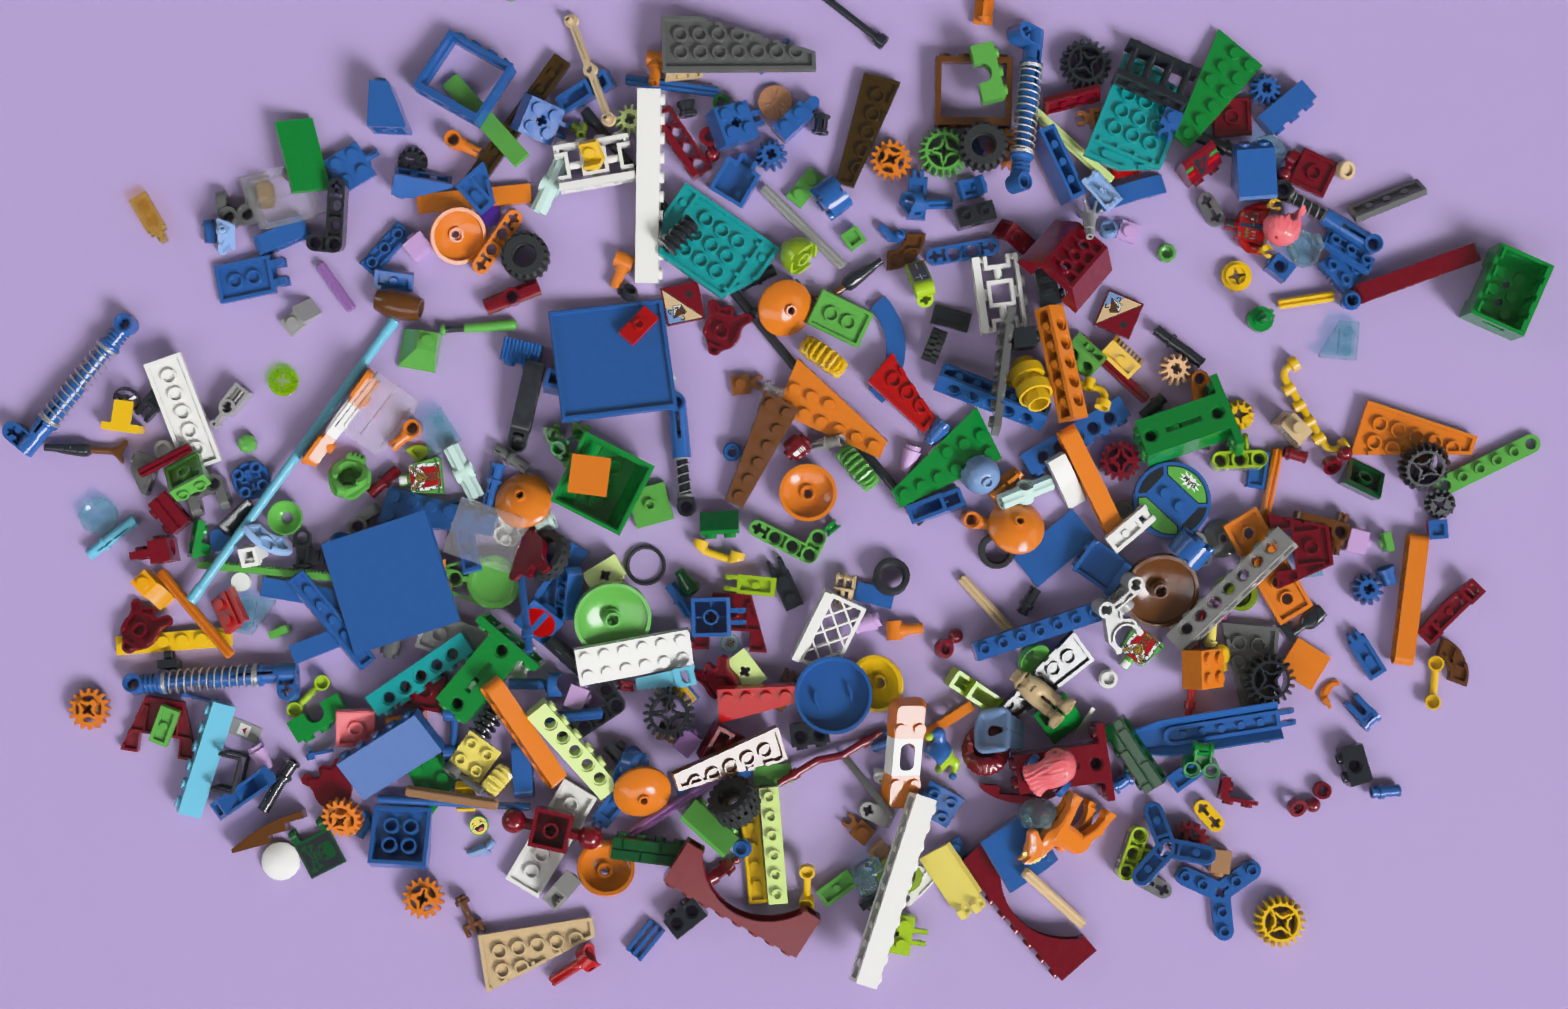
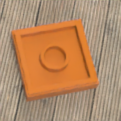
(589, 475)
(1306, 662)

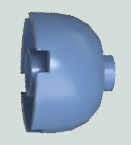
(980, 474)

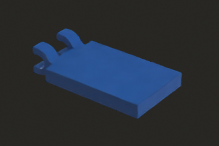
(249, 278)

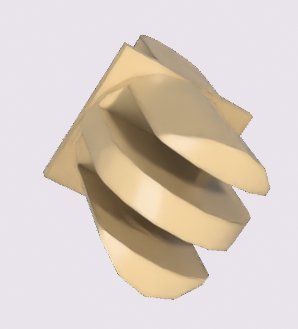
(844, 588)

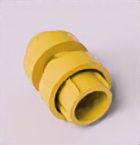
(1030, 383)

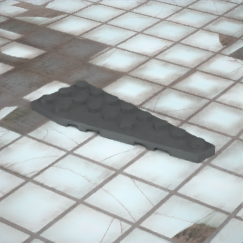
(706, 46)

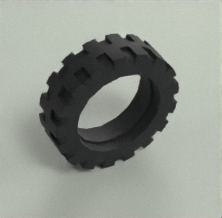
(560, 557)

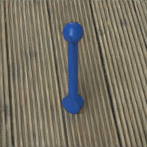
(183, 694)

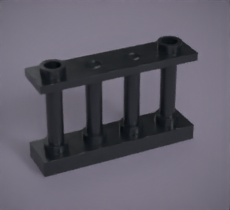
(1149, 90)

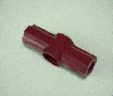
(500, 300)

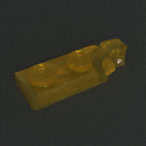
(149, 216)

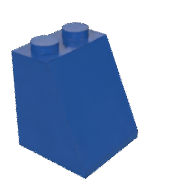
(384, 109)
(1254, 170)

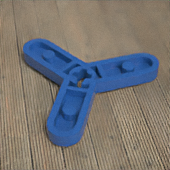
(1181, 850)
(1220, 905)

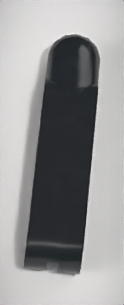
(525, 405)

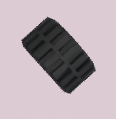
(990, 132)
(513, 245)
(739, 812)

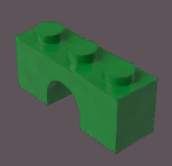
(304, 727)

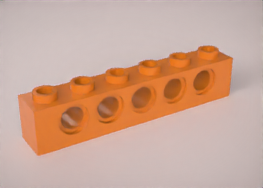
(1061, 363)

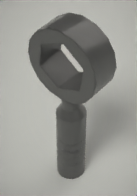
(456, 774)

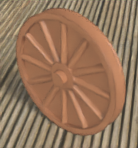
(774, 102)

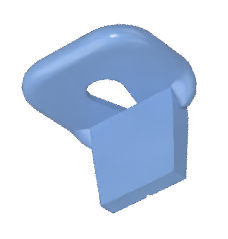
(1011, 736)

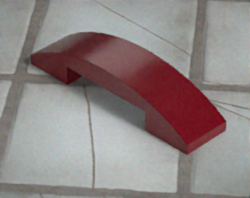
(1449, 610)
(993, 790)

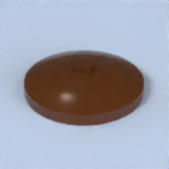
(1168, 590)

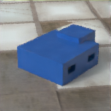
(736, 179)

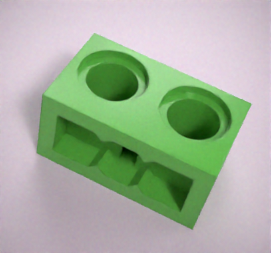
(1085, 353)

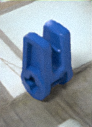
(1368, 716)

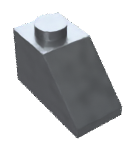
(145, 483)

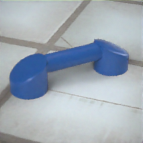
(449, 749)

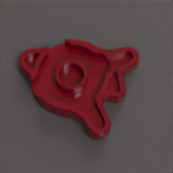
(722, 328)
(530, 556)
(142, 627)
(719, 675)
(329, 784)

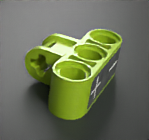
(921, 283)
(1247, 457)
(1139, 854)

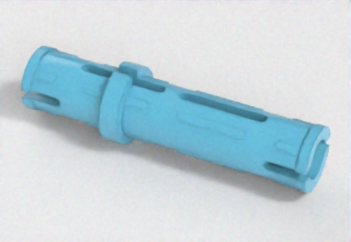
(104, 543)

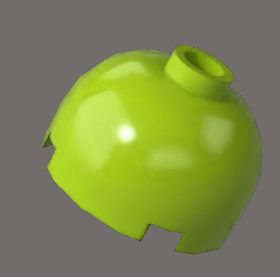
(797, 253)

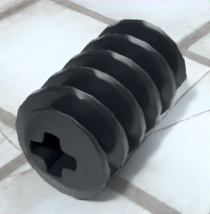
(678, 235)
(486, 724)

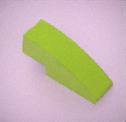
(972, 689)

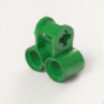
(1202, 757)

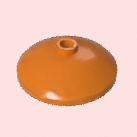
(469, 237)
(775, 303)
(810, 478)
(535, 500)
(1011, 535)
(639, 784)
(591, 864)

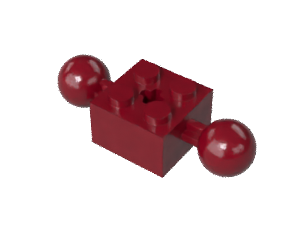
(588, 837)

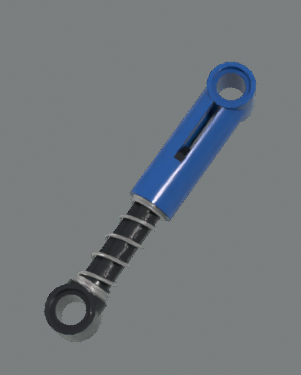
(1332, 220)
(681, 452)

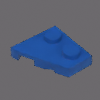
(477, 189)

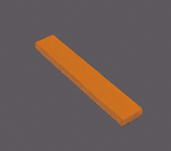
(503, 196)

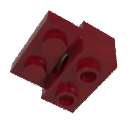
(159, 550)
(717, 737)

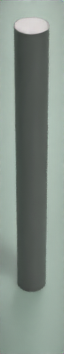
(869, 787)

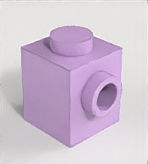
(418, 245)
(1358, 541)
(577, 696)

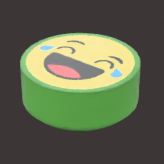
(479, 825)

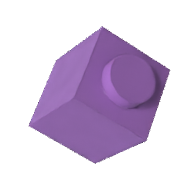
(688, 742)

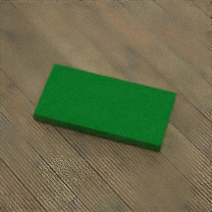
(301, 155)

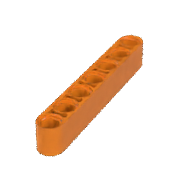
(1089, 478)
(1409, 599)
(523, 732)

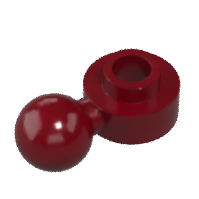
(711, 153)
(1291, 159)
(1332, 463)
(954, 636)
(1297, 806)

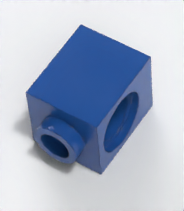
(1287, 267)

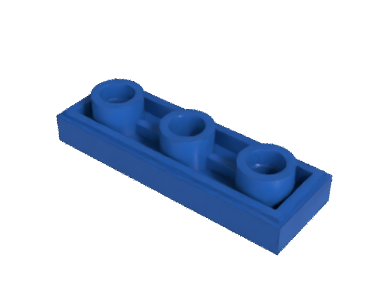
(394, 240)
(1347, 252)

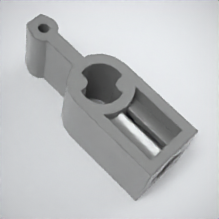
(238, 397)

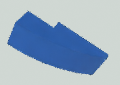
(583, 93)
(936, 506)
(312, 647)

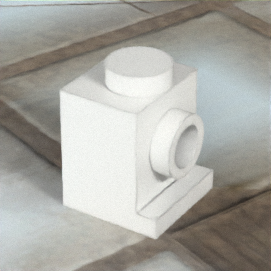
(251, 555)

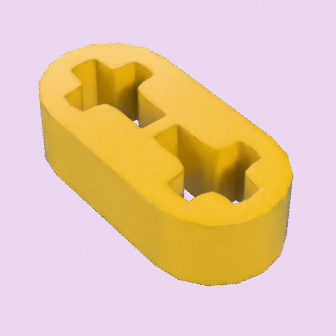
(1205, 818)

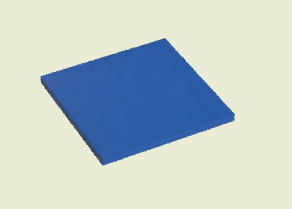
(601, 371)
(390, 582)

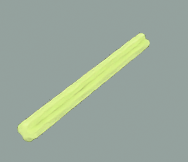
(1072, 146)

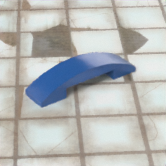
(1135, 191)

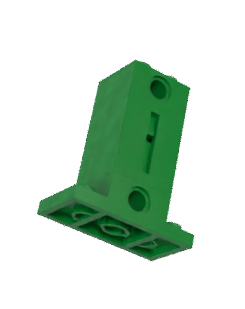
(1189, 427)
(483, 665)

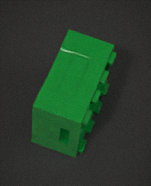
(1526, 281)

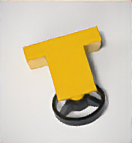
(123, 412)

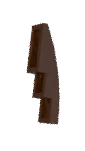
(265, 834)

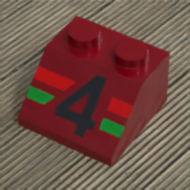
(1199, 164)

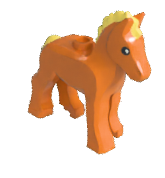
(1064, 836)

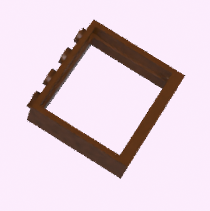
(964, 122)

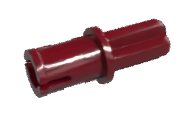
(384, 481)

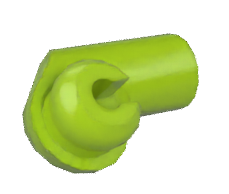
(580, 129)

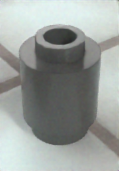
(391, 650)

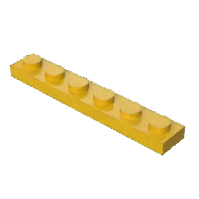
(178, 641)

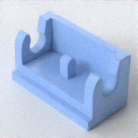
(1102, 190)

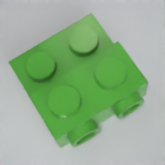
(187, 476)

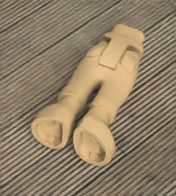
(1033, 688)

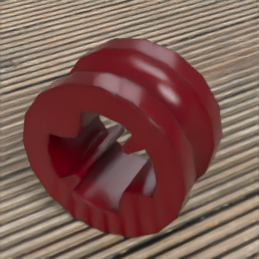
(626, 685)
(1316, 788)

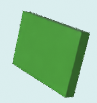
(839, 318)

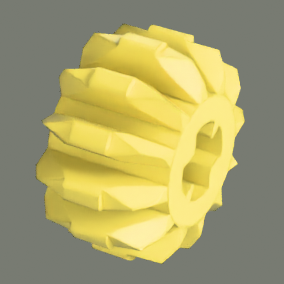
(497, 780)

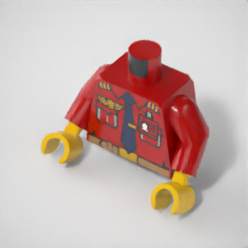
(1249, 226)

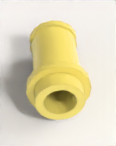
(1210, 639)

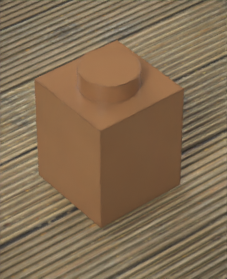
(1222, 862)

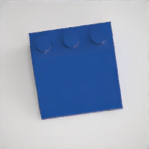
(400, 837)
(1005, 846)

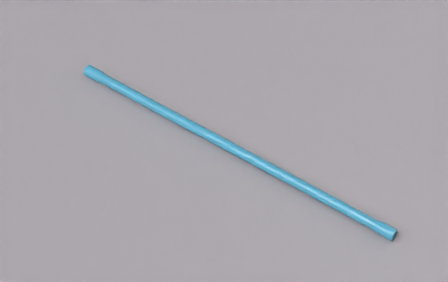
(199, 588)

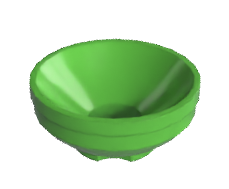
(276, 513)
(1037, 654)

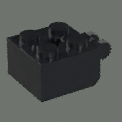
(1048, 289)

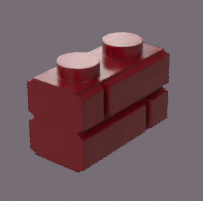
(169, 513)

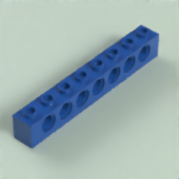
(1034, 632)

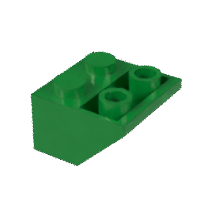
(719, 523)
(1069, 723)

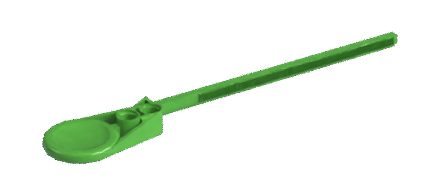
(486, 587)

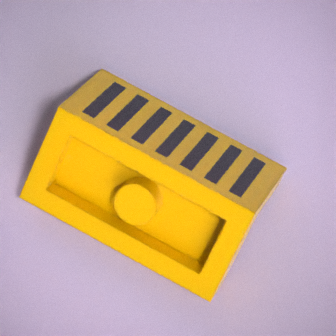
(1122, 357)

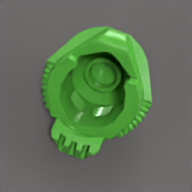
(349, 476)

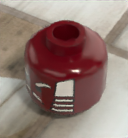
(797, 446)

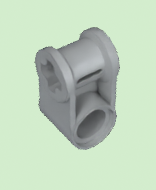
(876, 815)

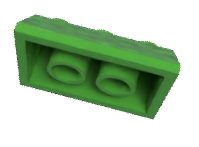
(705, 825)

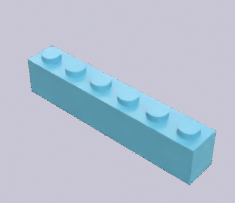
(205, 758)

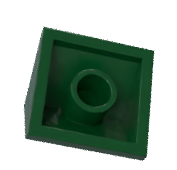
(1362, 479)

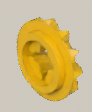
(1240, 268)
(1246, 408)

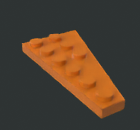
(828, 412)
(1391, 430)

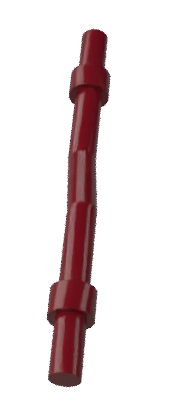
(864, 741)

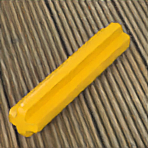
(1308, 299)

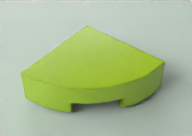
(418, 452)

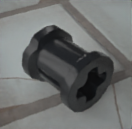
(820, 124)

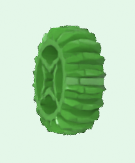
(935, 152)
(857, 467)

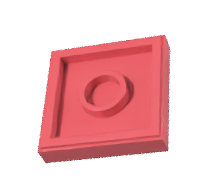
(354, 725)

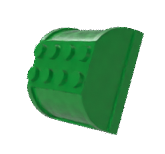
(625, 485)

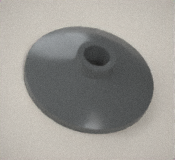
(1212, 533)

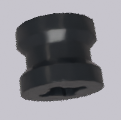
(686, 108)

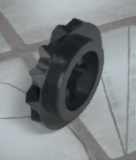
(411, 152)
(1439, 495)

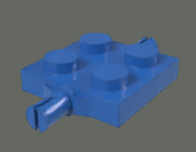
(352, 165)

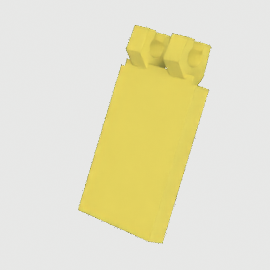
(953, 880)

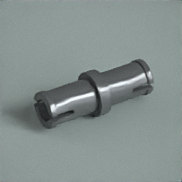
(511, 458)

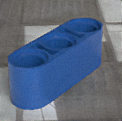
(281, 237)
(568, 592)
(522, 774)

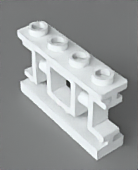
(597, 179)
(985, 295)

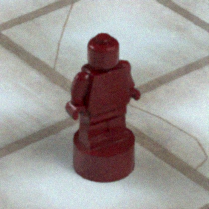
(726, 867)

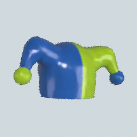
(941, 752)

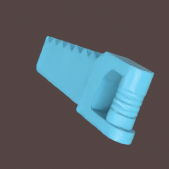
(668, 678)

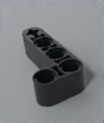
(331, 215)
(606, 707)

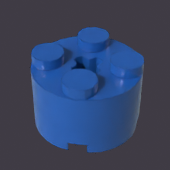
(831, 197)
(1191, 548)

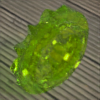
(287, 388)

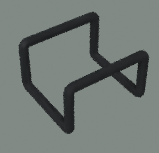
(226, 754)

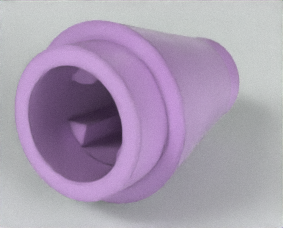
(909, 457)
(869, 622)
(260, 755)

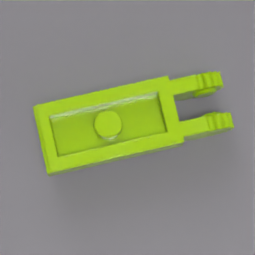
(752, 585)

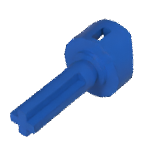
(915, 204)
(548, 684)

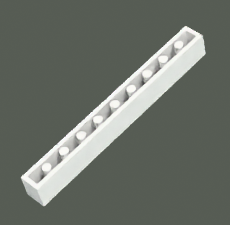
(649, 184)
(893, 890)

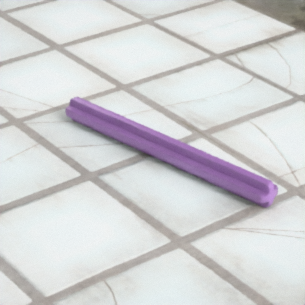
(672, 807)

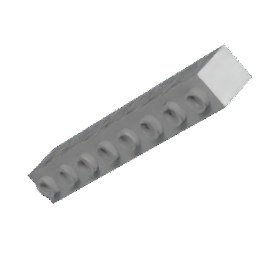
(1242, 588)

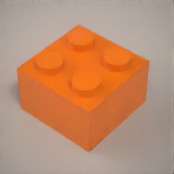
(1202, 668)

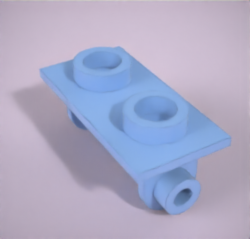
(225, 236)

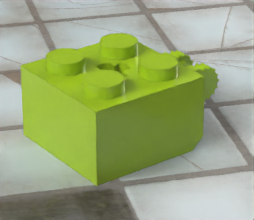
(903, 938)

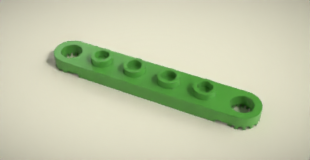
(1490, 463)

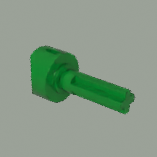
(1260, 319)

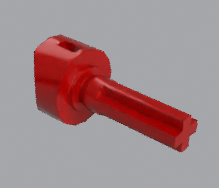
(584, 960)

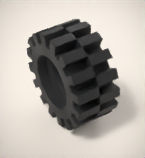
(934, 345)

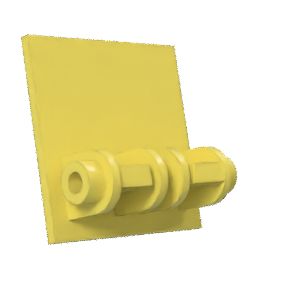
(474, 757)

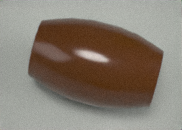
(398, 304)

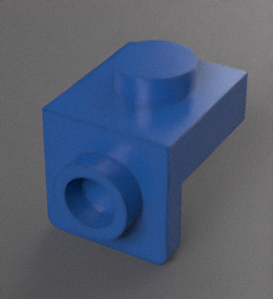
(971, 188)

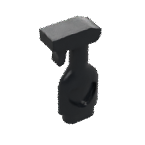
(1309, 620)

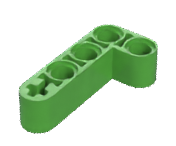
(785, 538)

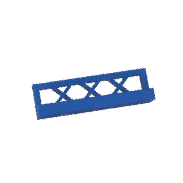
(547, 590)

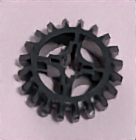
(1082, 57)
(1427, 456)
(1257, 666)
(659, 713)

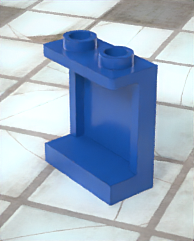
(1101, 566)

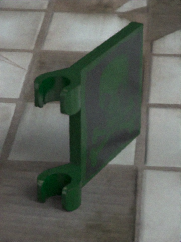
(318, 851)

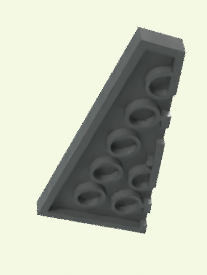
(1000, 371)
(1247, 643)

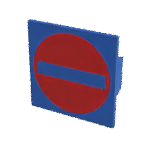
(542, 621)

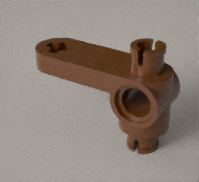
(1341, 521)

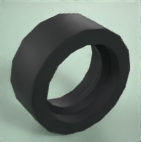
(994, 565)
(889, 591)

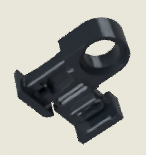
(304, 554)

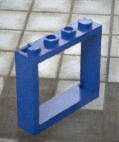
(436, 61)

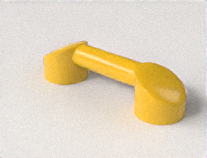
(702, 546)
(1436, 664)
(807, 872)

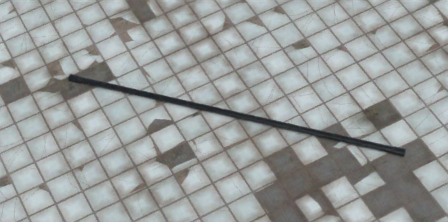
(595, 123)

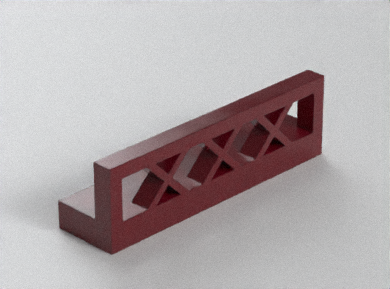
(678, 150)

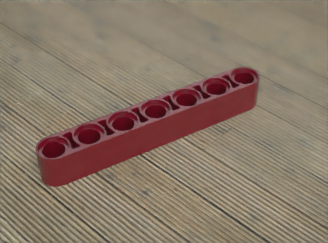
(1417, 273)

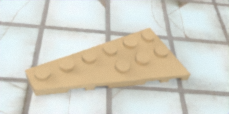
(519, 950)

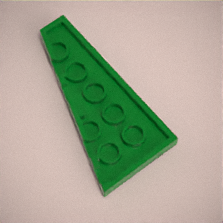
(1220, 80)
(947, 460)

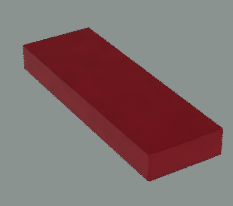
(1071, 99)

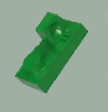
(196, 547)

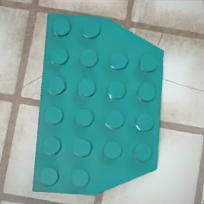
(1128, 128)
(724, 253)

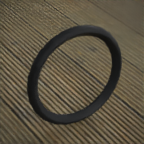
(628, 565)

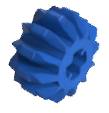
(1261, 82)
(778, 153)
(1371, 583)

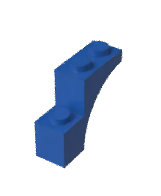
(244, 792)

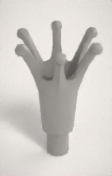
(1089, 218)

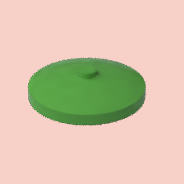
(611, 613)

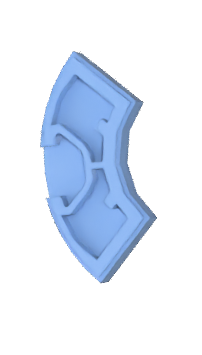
(267, 541)

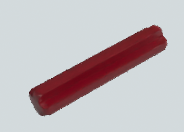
(164, 460)

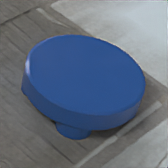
(251, 479)

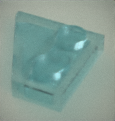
(1342, 341)
(439, 433)
(257, 610)

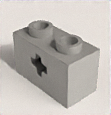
(562, 890)

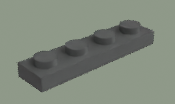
(1387, 200)

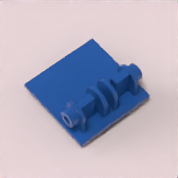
(1339, 272)
(946, 804)

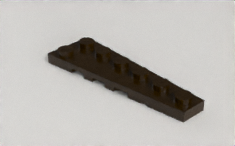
(869, 114)

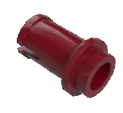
(1295, 454)

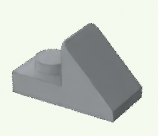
(300, 317)

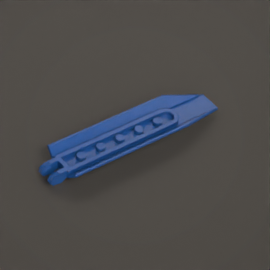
(1224, 727)

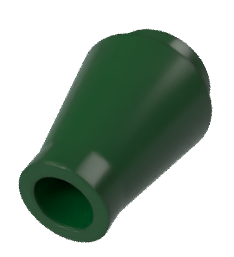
(687, 583)

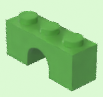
(985, 56)

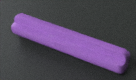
(336, 287)

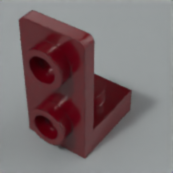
(1014, 235)
(1225, 787)

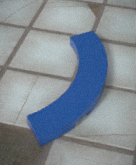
(893, 333)

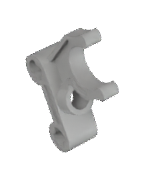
(1116, 606)

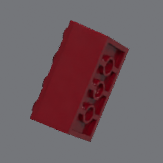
(1085, 266)

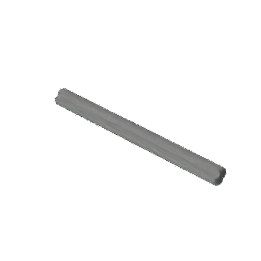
(802, 226)

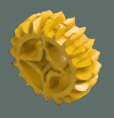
(823, 357)
(1273, 926)

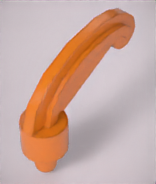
(1325, 692)

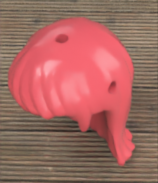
(1283, 229)
(1050, 772)

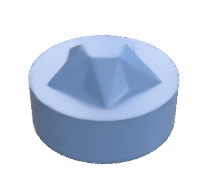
(1108, 229)

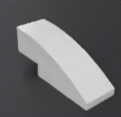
(1065, 480)

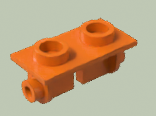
(983, 12)
(1007, 481)

